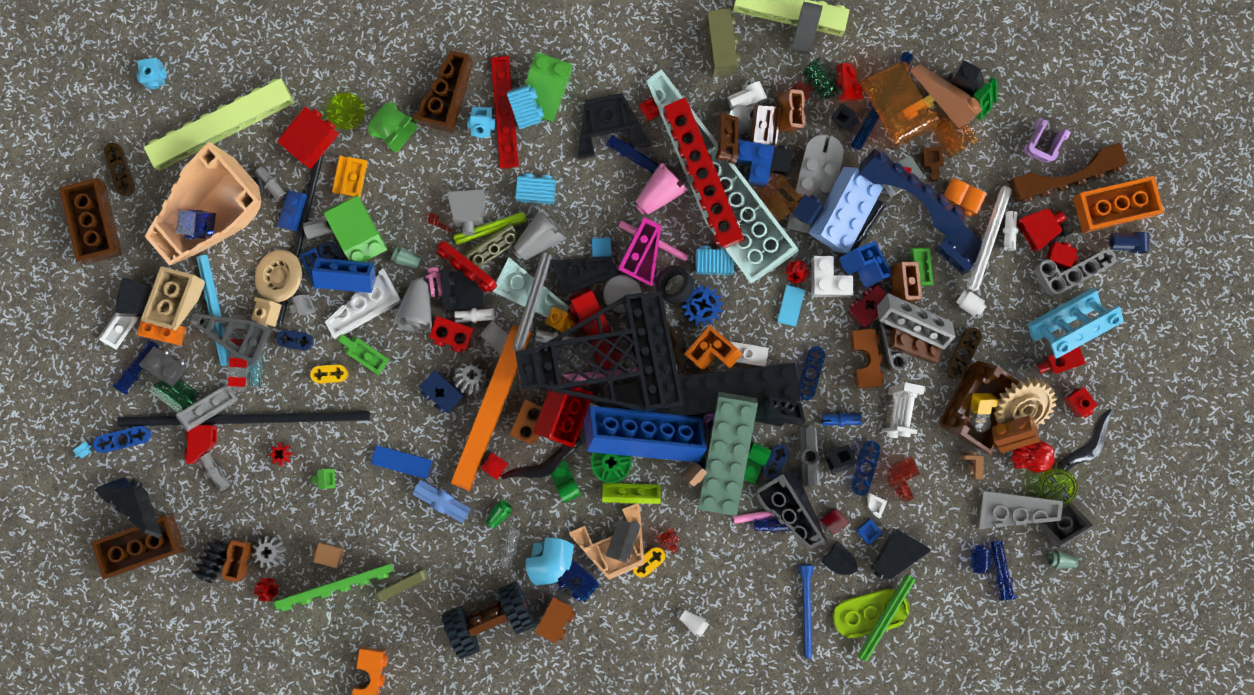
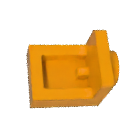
(560, 320)

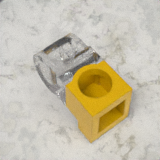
(981, 409)

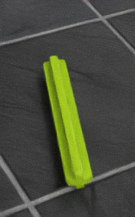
(490, 228)

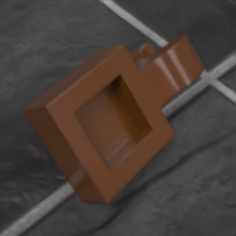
(933, 159)

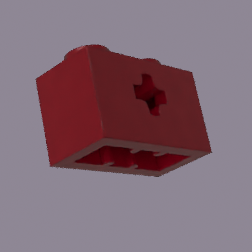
(858, 311)

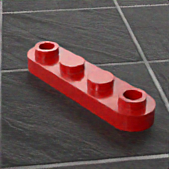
(470, 270)

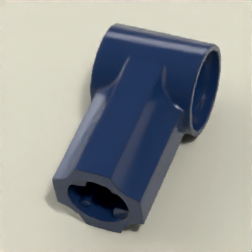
(1130, 242)

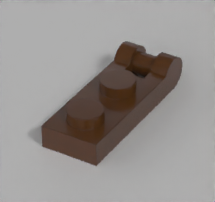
(727, 138)

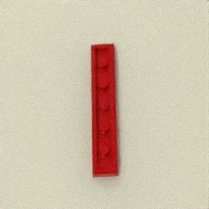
(503, 113)

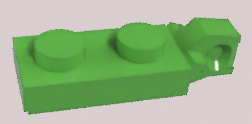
(364, 354)

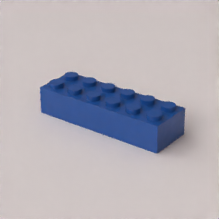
(644, 434)

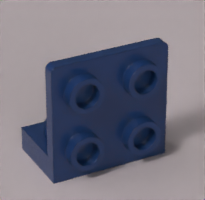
(960, 249)

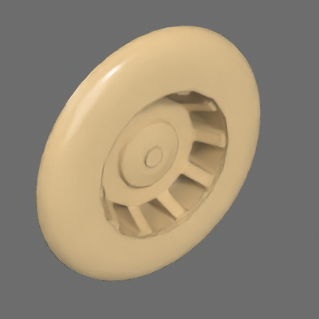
(284, 277)

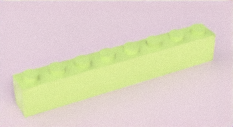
(219, 124)

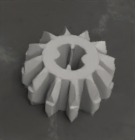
(469, 378)
(272, 558)

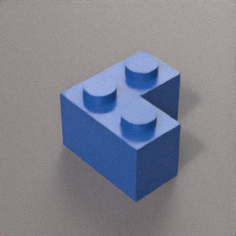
(759, 159)
(868, 263)

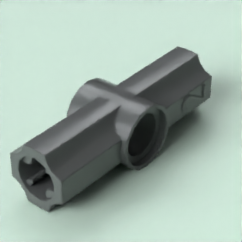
(809, 470)

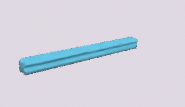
(212, 304)

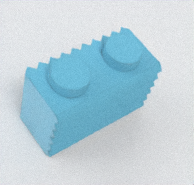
(525, 106)
(536, 190)
(713, 261)

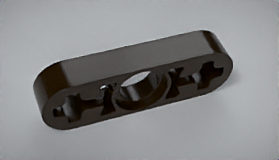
(112, 166)
(962, 368)

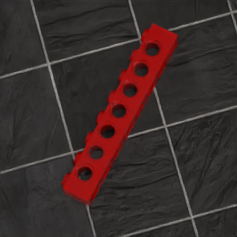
(673, 113)

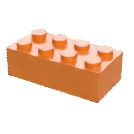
(1118, 204)

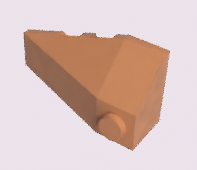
(954, 101)

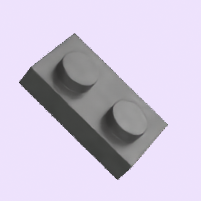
(163, 366)

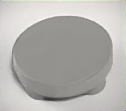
(618, 288)

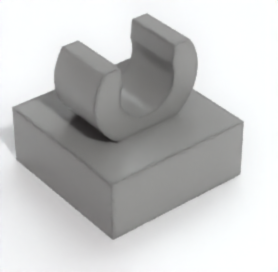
(303, 305)

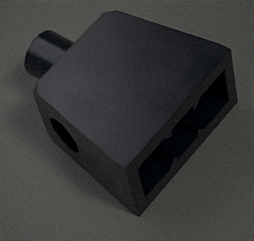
(132, 298)

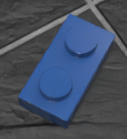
(292, 210)

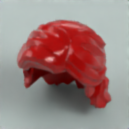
(1034, 457)

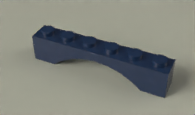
(882, 170)

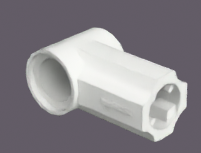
(751, 95)

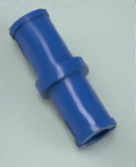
(841, 419)

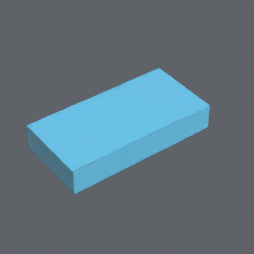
(791, 306)

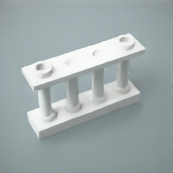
(904, 397)

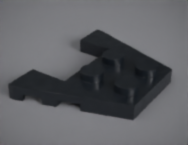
(608, 116)

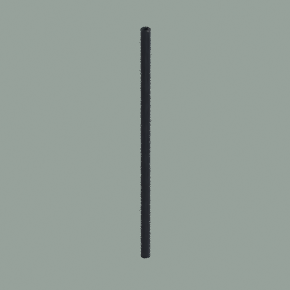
(304, 218)

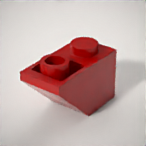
(200, 442)

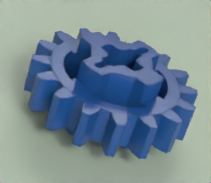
(699, 313)

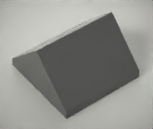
(1070, 527)

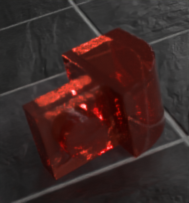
(899, 473)

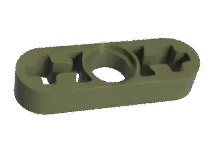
(402, 585)

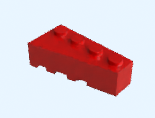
(586, 305)

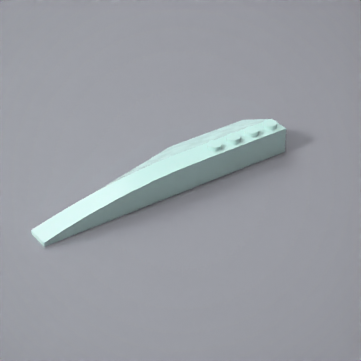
(765, 240)

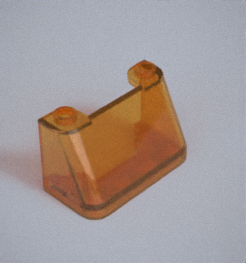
(899, 103)

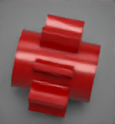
(797, 271)
(286, 453)
(266, 589)

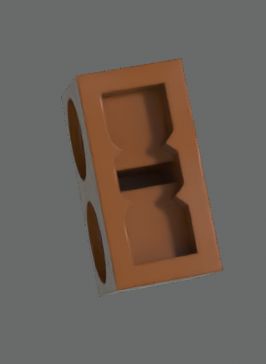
(524, 420)

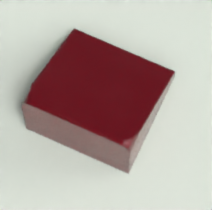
(834, 521)

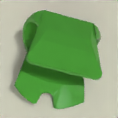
(392, 126)

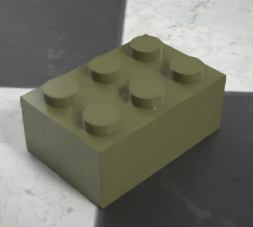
(722, 42)

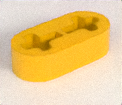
(328, 369)
(652, 565)

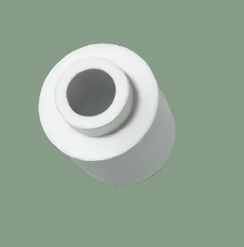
(971, 303)

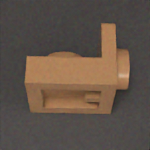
(975, 469)

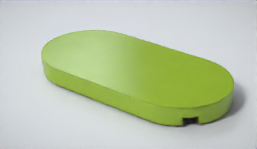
(861, 613)

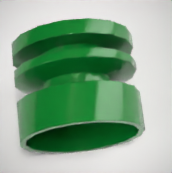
(607, 474)

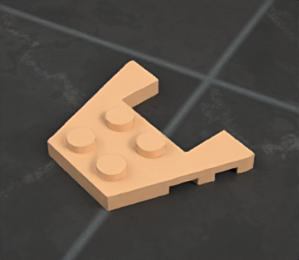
(597, 551)

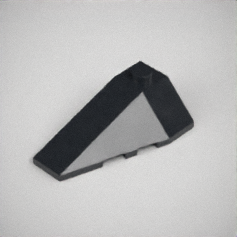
(790, 504)

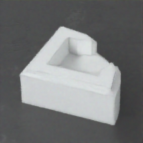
(876, 505)

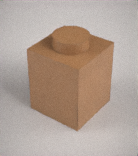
(328, 554)

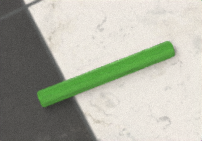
(886, 617)

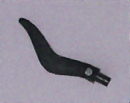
(1093, 449)
(546, 467)

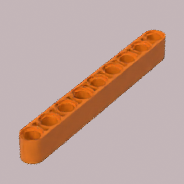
(488, 414)

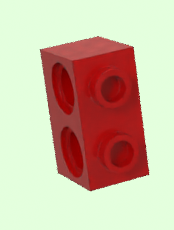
(453, 330)

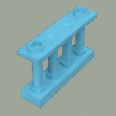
(1070, 311)

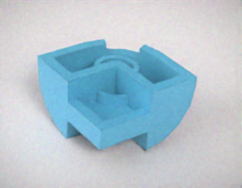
(549, 561)

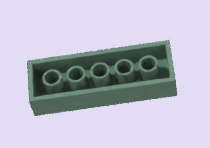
(727, 453)

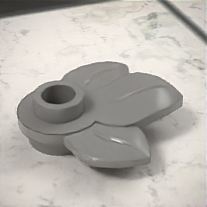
(744, 118)

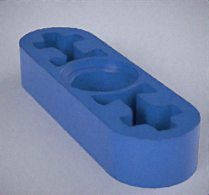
(107, 437)

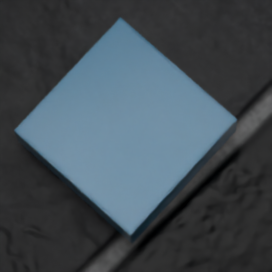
(601, 247)

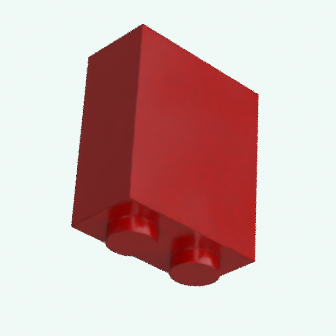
(308, 136)

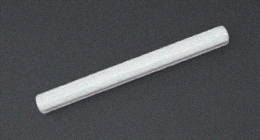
(989, 238)

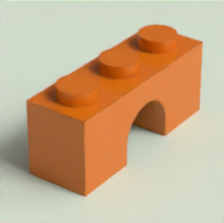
(372, 661)

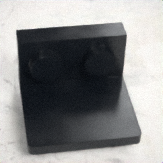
(460, 292)
(780, 411)

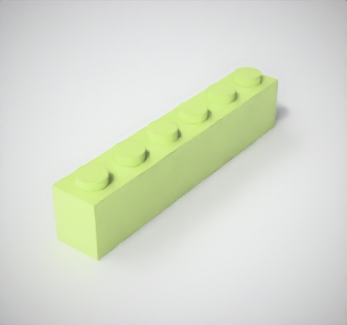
(832, 18)

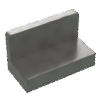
(623, 540)

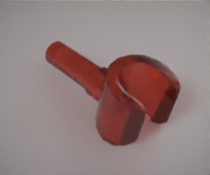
(433, 220)

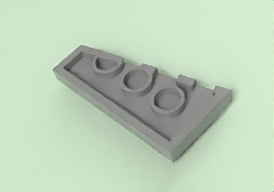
(1012, 509)

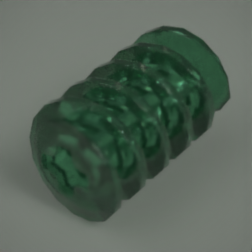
(820, 80)

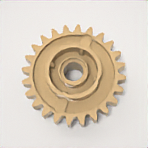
(1026, 399)

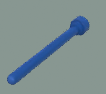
(806, 572)

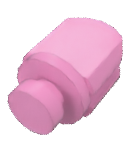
(434, 275)

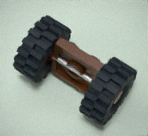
(463, 629)

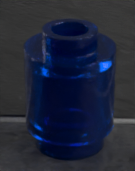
(981, 559)

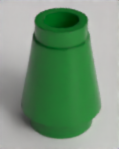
(499, 513)

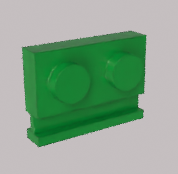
(986, 97)

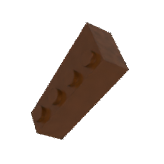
(446, 95)

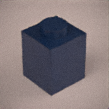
(808, 210)

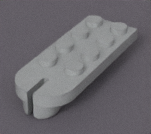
(817, 173)

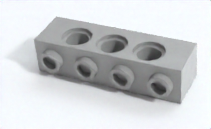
(915, 321)

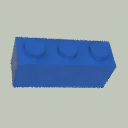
(344, 275)

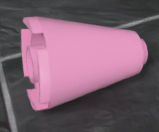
(659, 190)

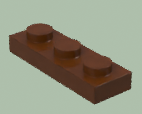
(914, 346)

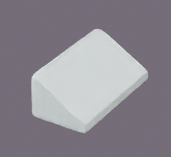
(117, 330)

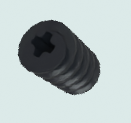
(211, 561)

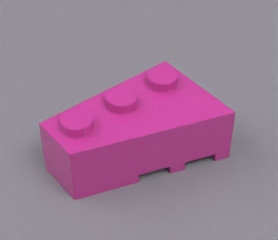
(642, 252)

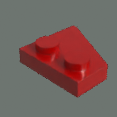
(847, 79)

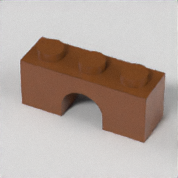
(867, 342)

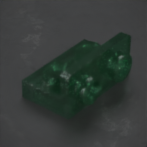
(178, 397)

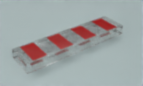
(237, 367)

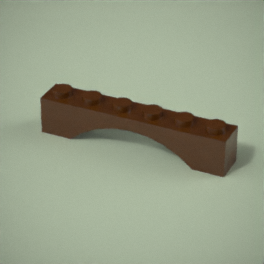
(1030, 185)

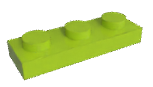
(631, 493)

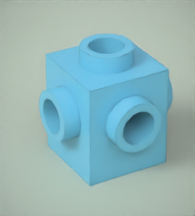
(151, 73)
(481, 122)

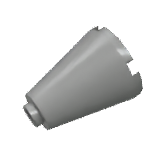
(538, 236)
(415, 308)

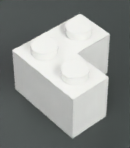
(824, 281)

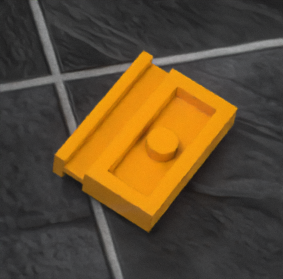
(349, 176)

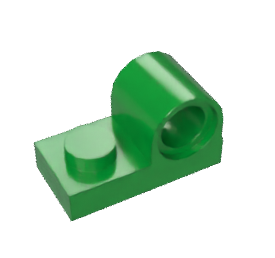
(756, 460)
(565, 482)

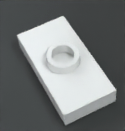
(752, 354)

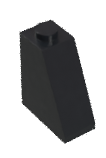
(967, 78)
(897, 554)

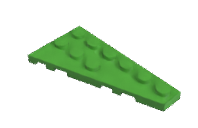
(325, 590)

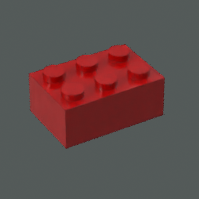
(562, 417)

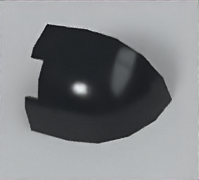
(840, 560)

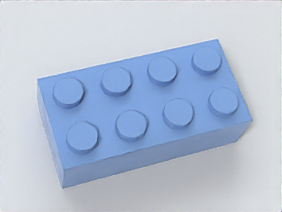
(845, 210)

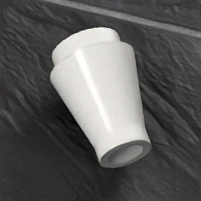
(695, 623)

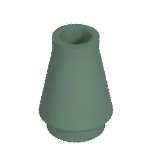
(404, 257)
(1060, 560)

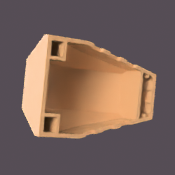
(207, 183)

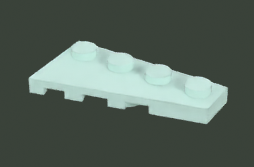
(516, 284)

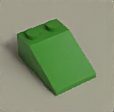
(550, 81)
(355, 230)

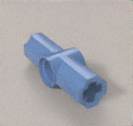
(441, 501)

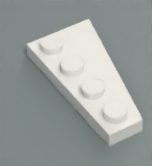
(364, 306)

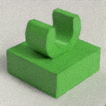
(325, 478)

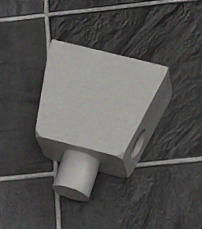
(467, 209)

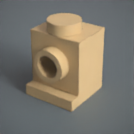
(266, 312)

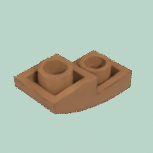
(694, 474)

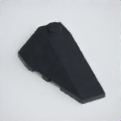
(132, 502)

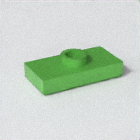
(923, 257)

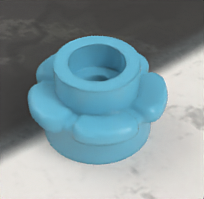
(82, 450)

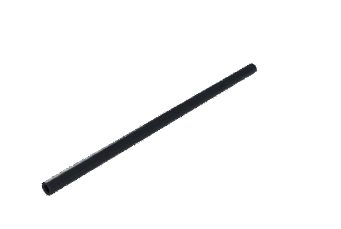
(250, 418)

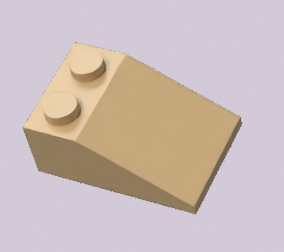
(172, 298)

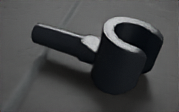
(1062, 234)

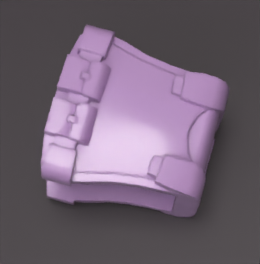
(1030, 149)

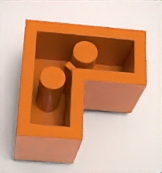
(712, 345)

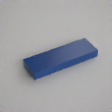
(401, 462)

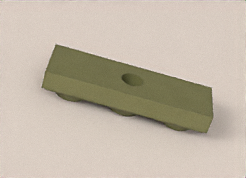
(501, 240)

